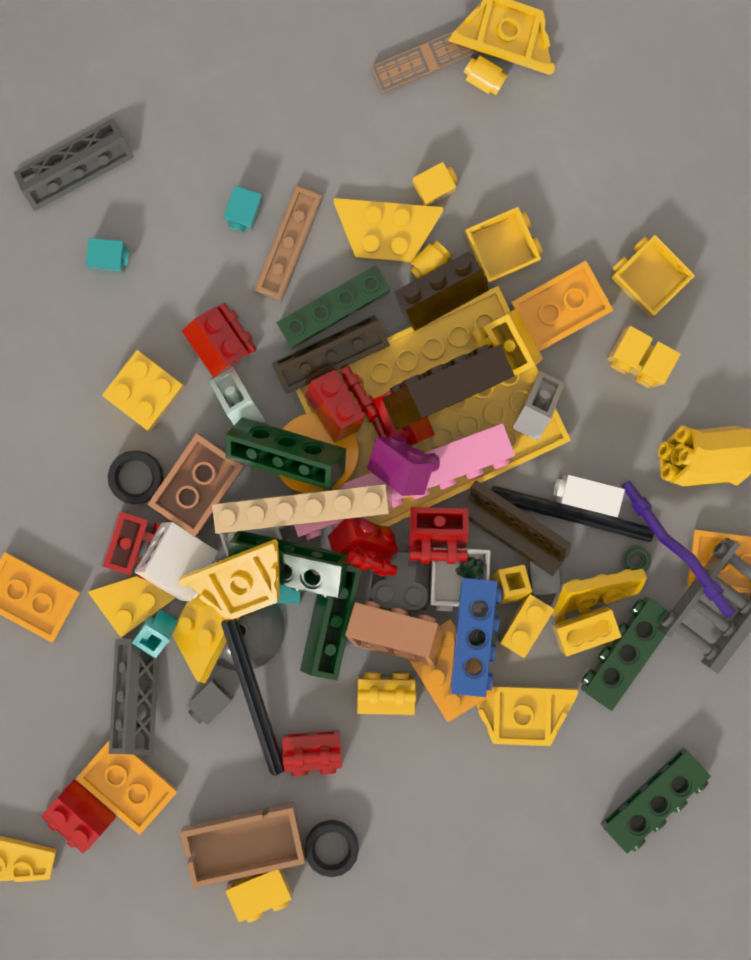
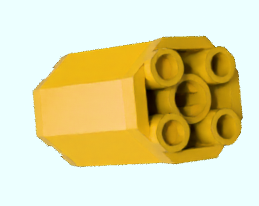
(706, 456)

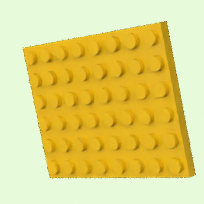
(428, 347)

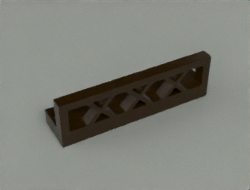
(330, 354)
(516, 529)

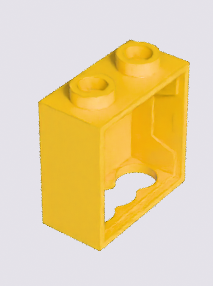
(504, 244)
(651, 275)
(584, 628)

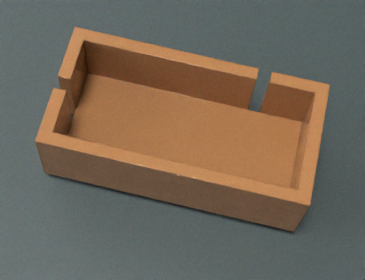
(243, 845)

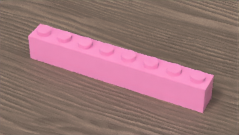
(456, 459)

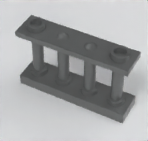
(732, 631)

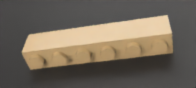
(302, 508)

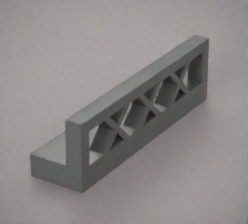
(75, 167)
(128, 696)

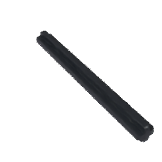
(575, 514)
(253, 696)

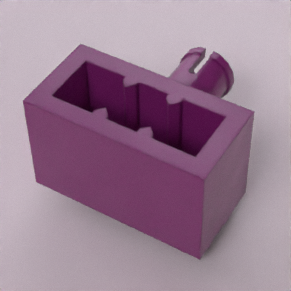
(401, 465)

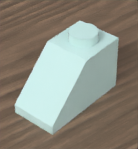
(235, 397)

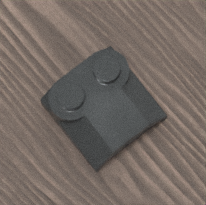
(404, 590)

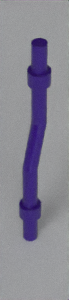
(711, 589)

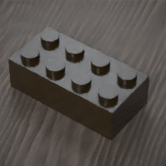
(447, 385)

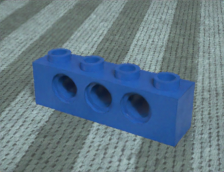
(462, 681)

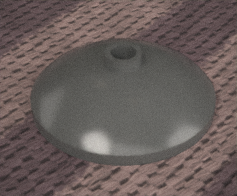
(261, 639)

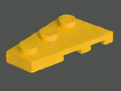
(586, 593)
(129, 602)
(25, 860)

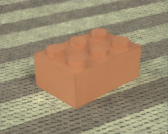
(195, 484)
(395, 633)

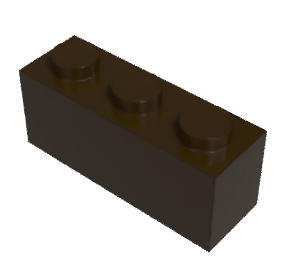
(441, 290)

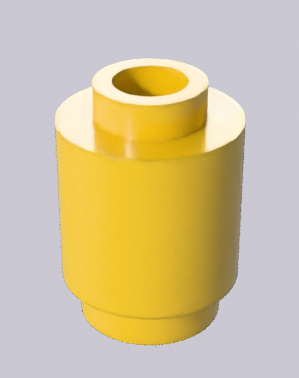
(485, 75)
(429, 259)

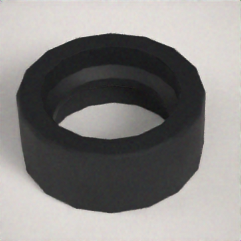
(114, 471)
(326, 869)

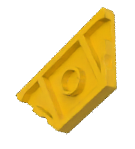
(507, 32)
(386, 229)
(239, 582)
(200, 637)
(526, 714)

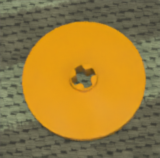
(312, 427)

